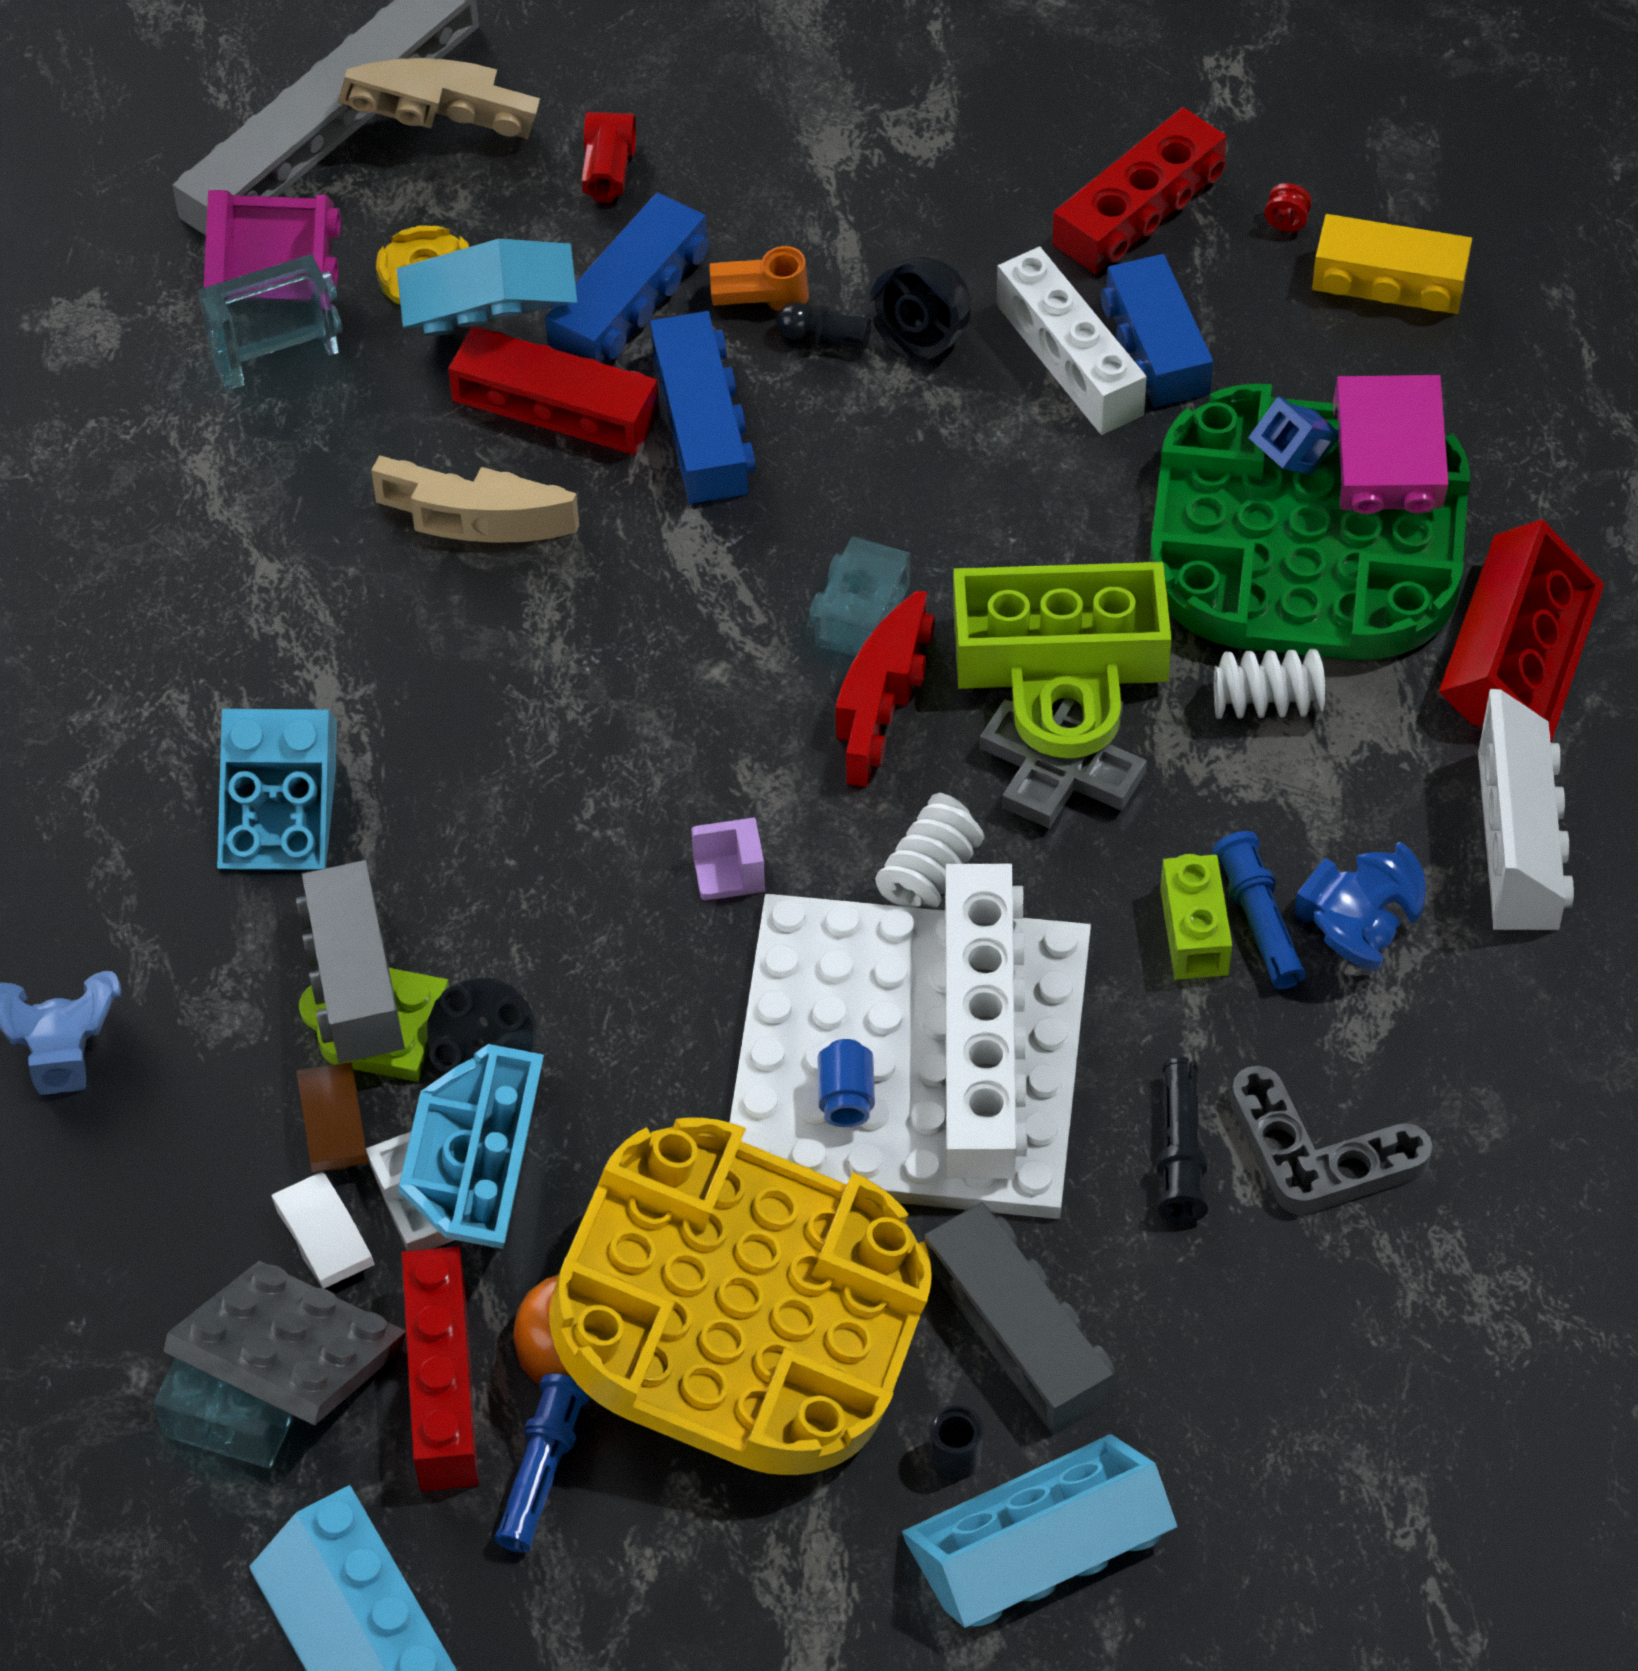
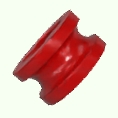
(1288, 207)

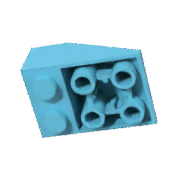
(276, 788)

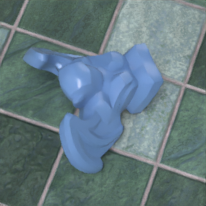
(57, 1030)

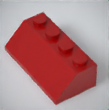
(1523, 625)

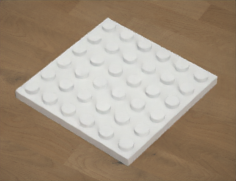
(881, 980)

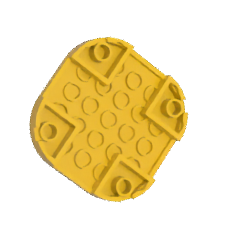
(739, 1299)

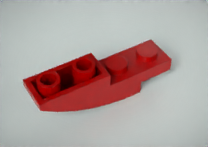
(880, 679)

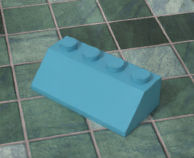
(1041, 1530)
(344, 1594)

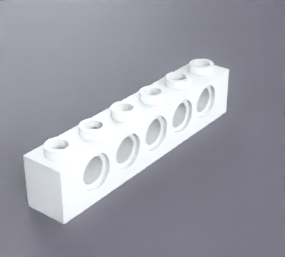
(975, 1143)

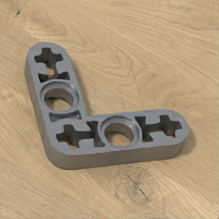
(1321, 1165)

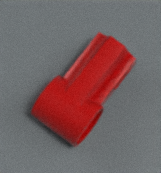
(607, 146)

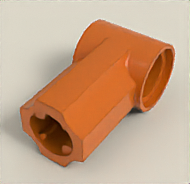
(774, 279)

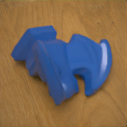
(1353, 903)

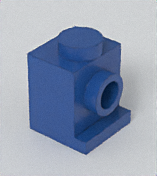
(1294, 436)

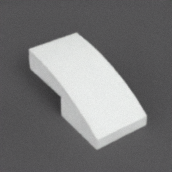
(387, 1165)
(322, 1230)

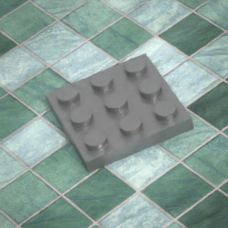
(285, 1342)

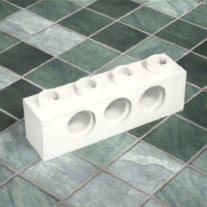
(1071, 340)

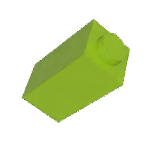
(1195, 916)

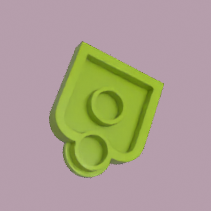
(414, 1001)

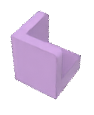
(728, 859)

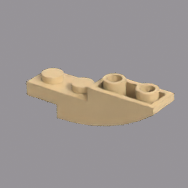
(421, 87)
(490, 509)

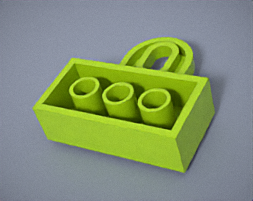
(1062, 637)

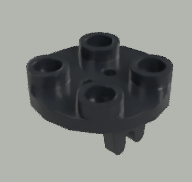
(457, 1015)

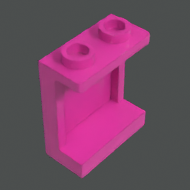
(266, 231)
(1391, 443)

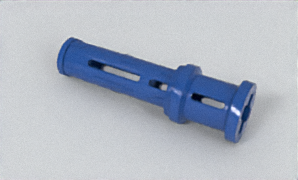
(1253, 890)
(548, 1438)

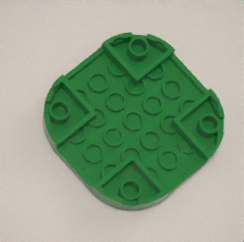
(1274, 560)

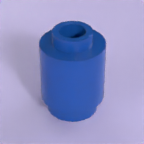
(846, 1083)

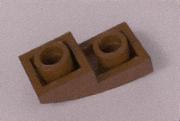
(332, 1117)

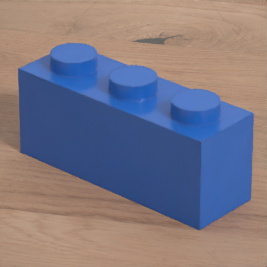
(1158, 330)

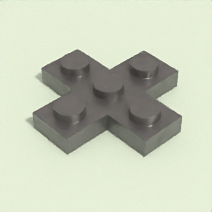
(1048, 781)

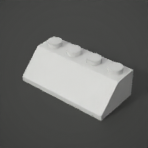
(1523, 818)

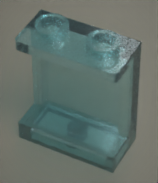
(268, 314)

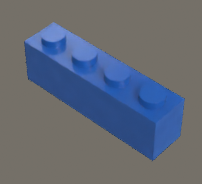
(629, 280)
(700, 407)

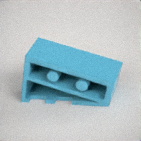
(485, 284)

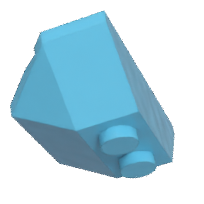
(472, 1144)

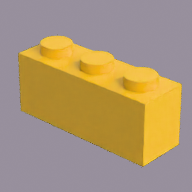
(1391, 263)

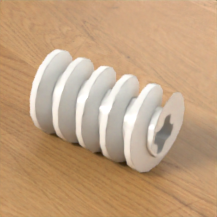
(1269, 683)
(939, 837)

